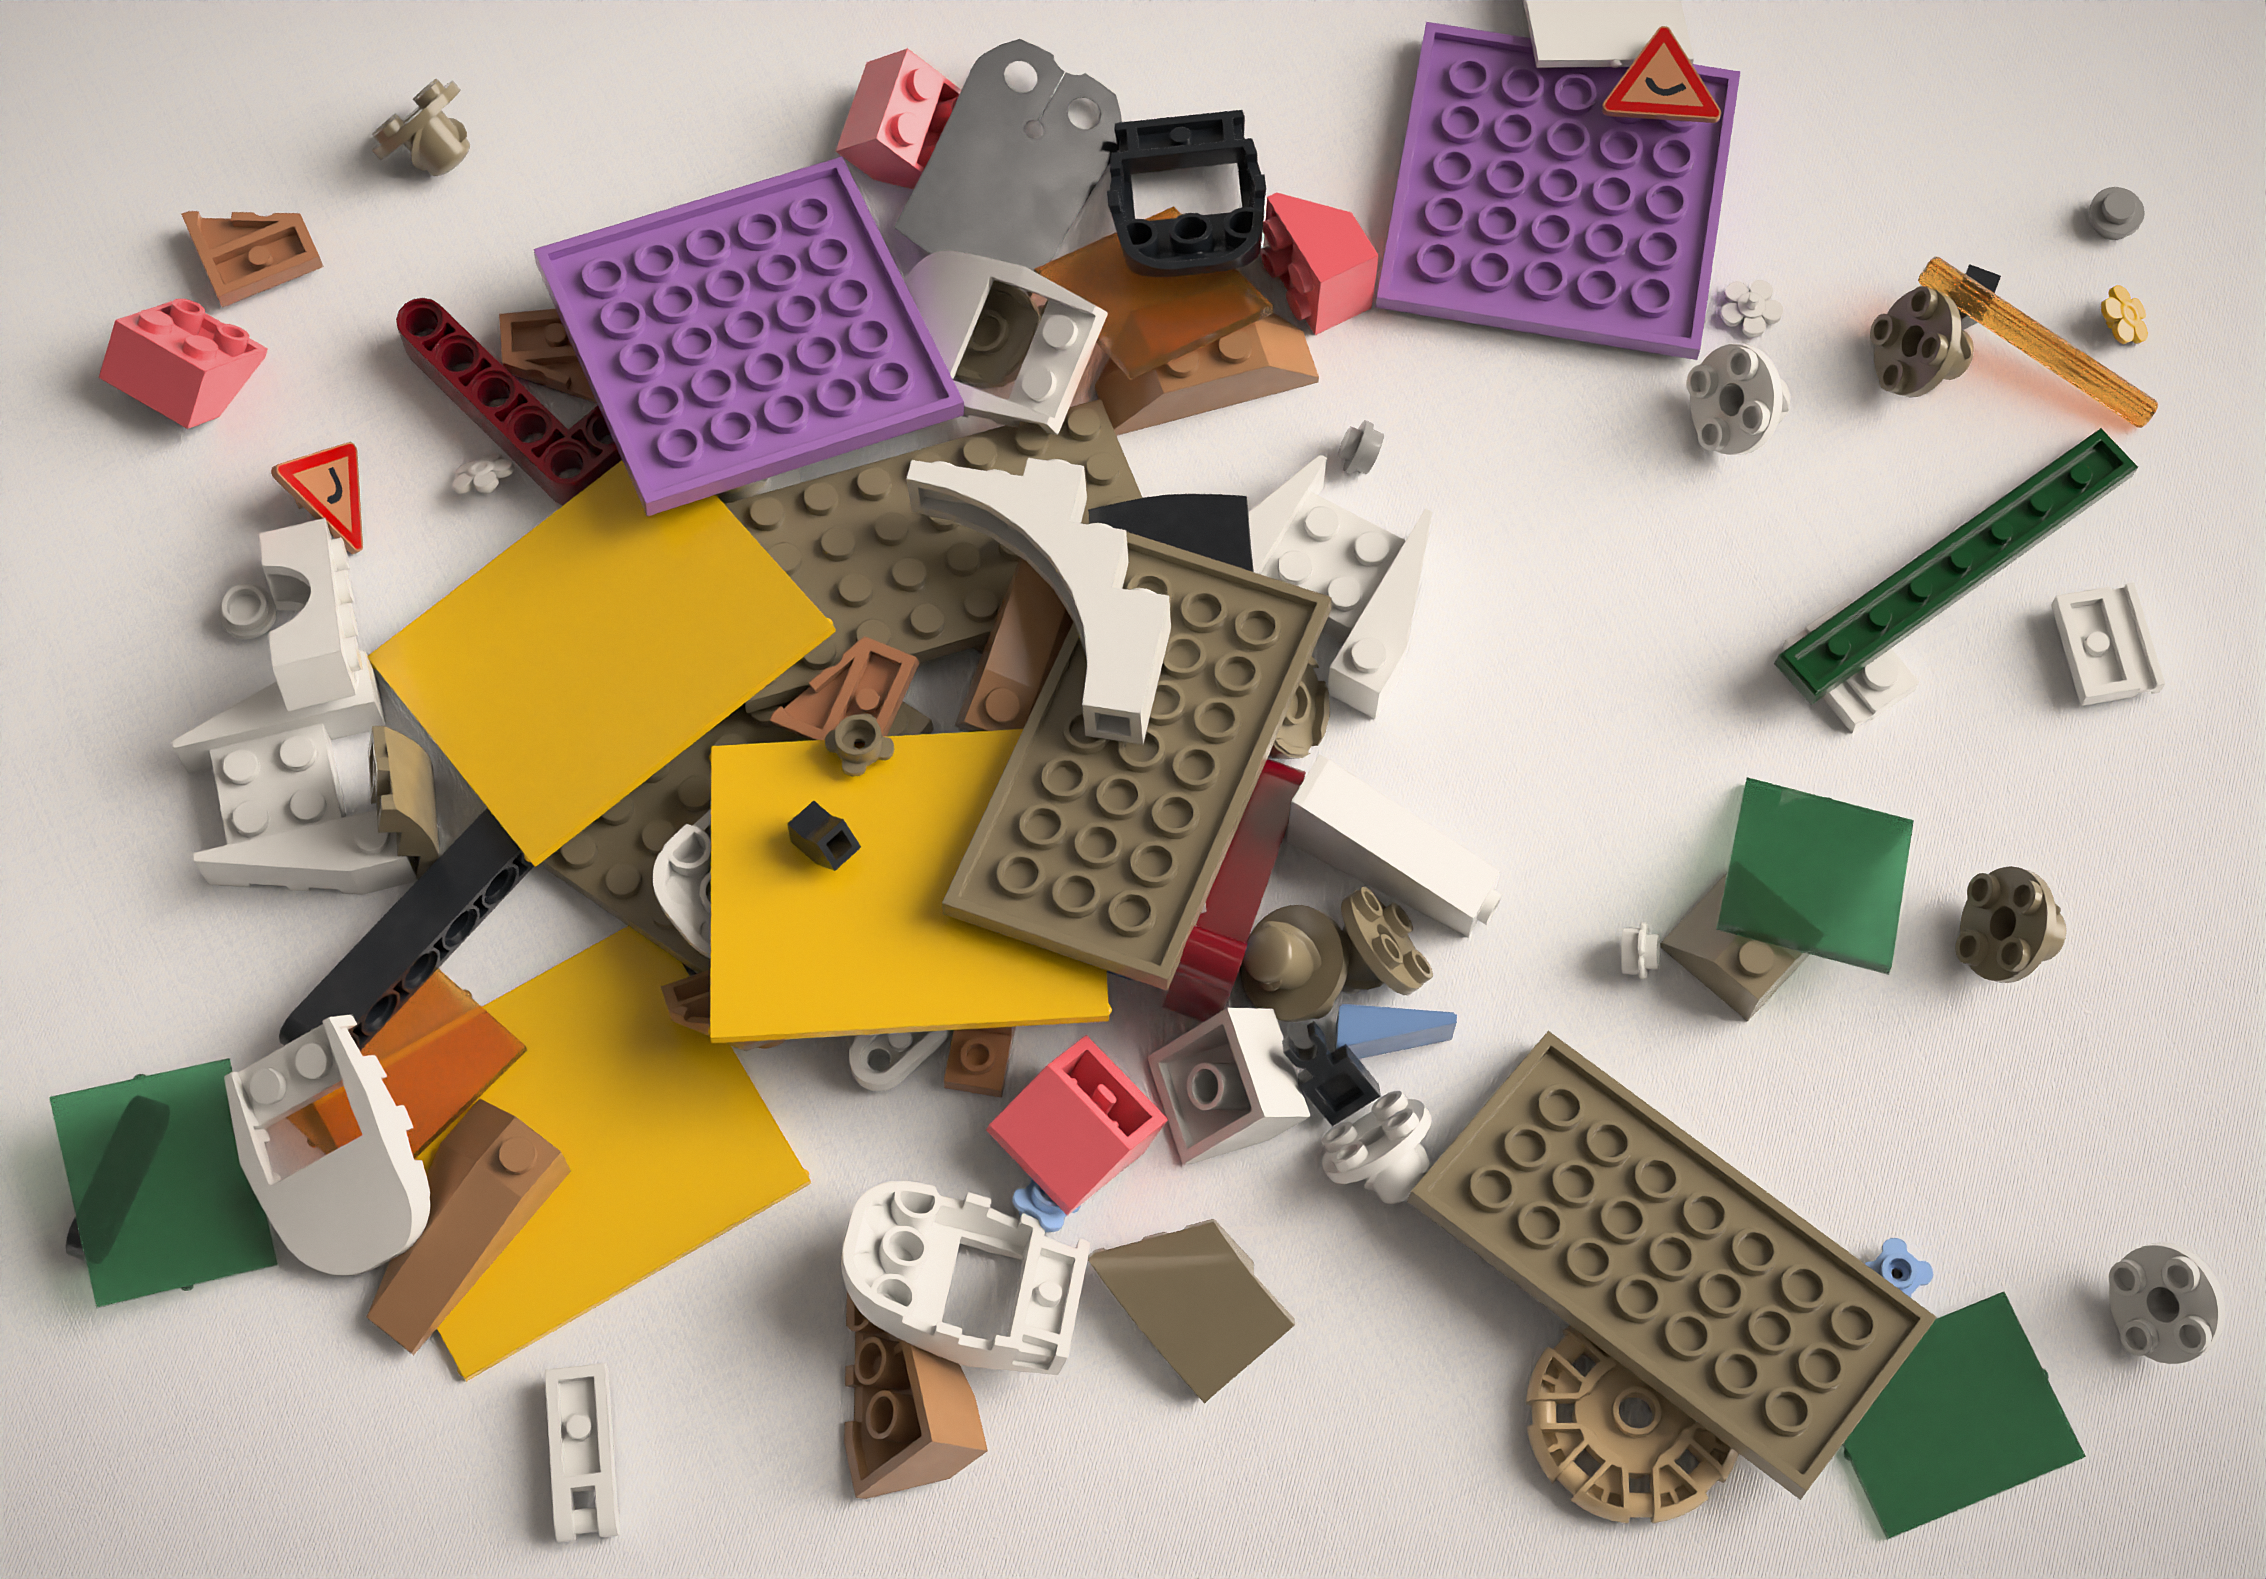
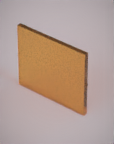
(1155, 316)
(437, 1063)

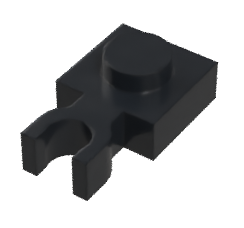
(1334, 1080)

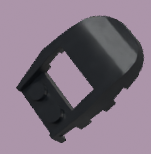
(1192, 240)

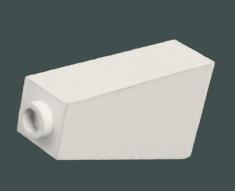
(1390, 848)

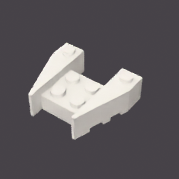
(1358, 565)
(286, 798)

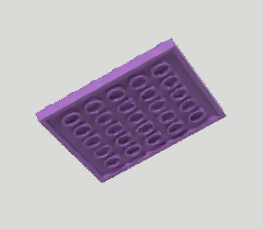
(1545, 210)
(747, 335)

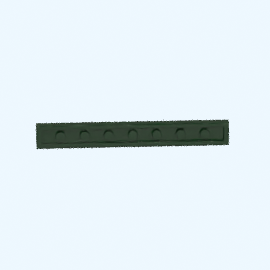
(1955, 566)

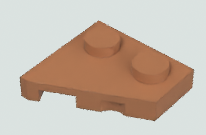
(252, 251)
(541, 352)
(865, 681)

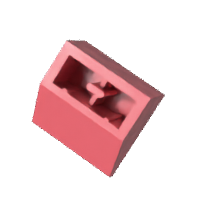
(897, 118)
(1319, 260)
(180, 361)
(1077, 1125)

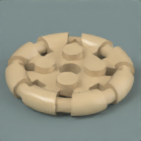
(1616, 1446)

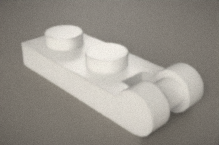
(581, 1450)

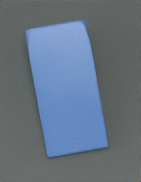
(1385, 1030)

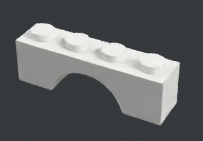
(318, 647)

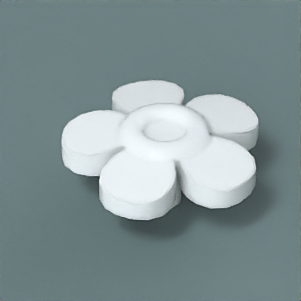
(1750, 307)
(482, 474)

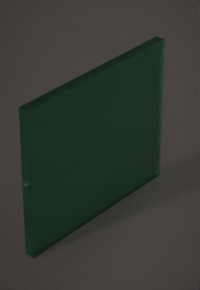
(1816, 875)
(159, 1184)
(1960, 1421)

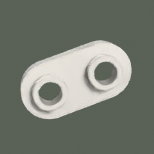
(903, 1050)

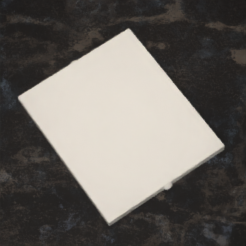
(1600, 30)

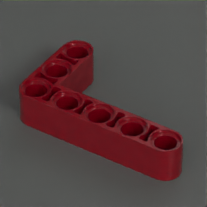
(518, 416)
(1221, 933)

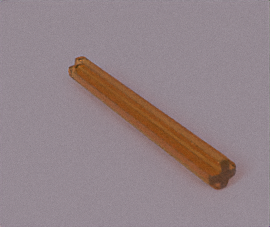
(2039, 342)

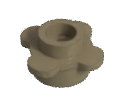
(855, 730)

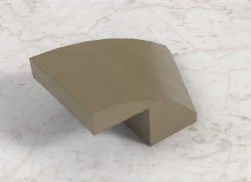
(404, 795)
(1195, 1302)

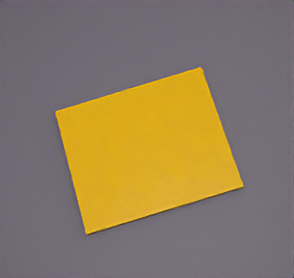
(597, 654)
(869, 942)
(656, 1136)

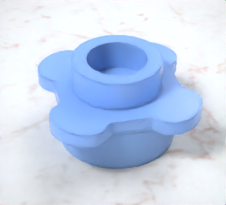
(1039, 1205)
(1895, 1255)

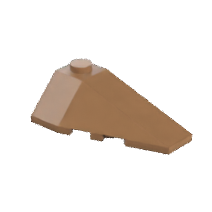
(1017, 655)
(482, 1193)
(910, 1413)

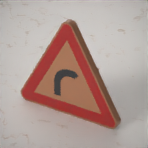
(1662, 86)
(328, 489)

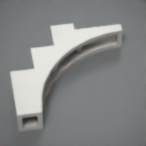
(1083, 563)

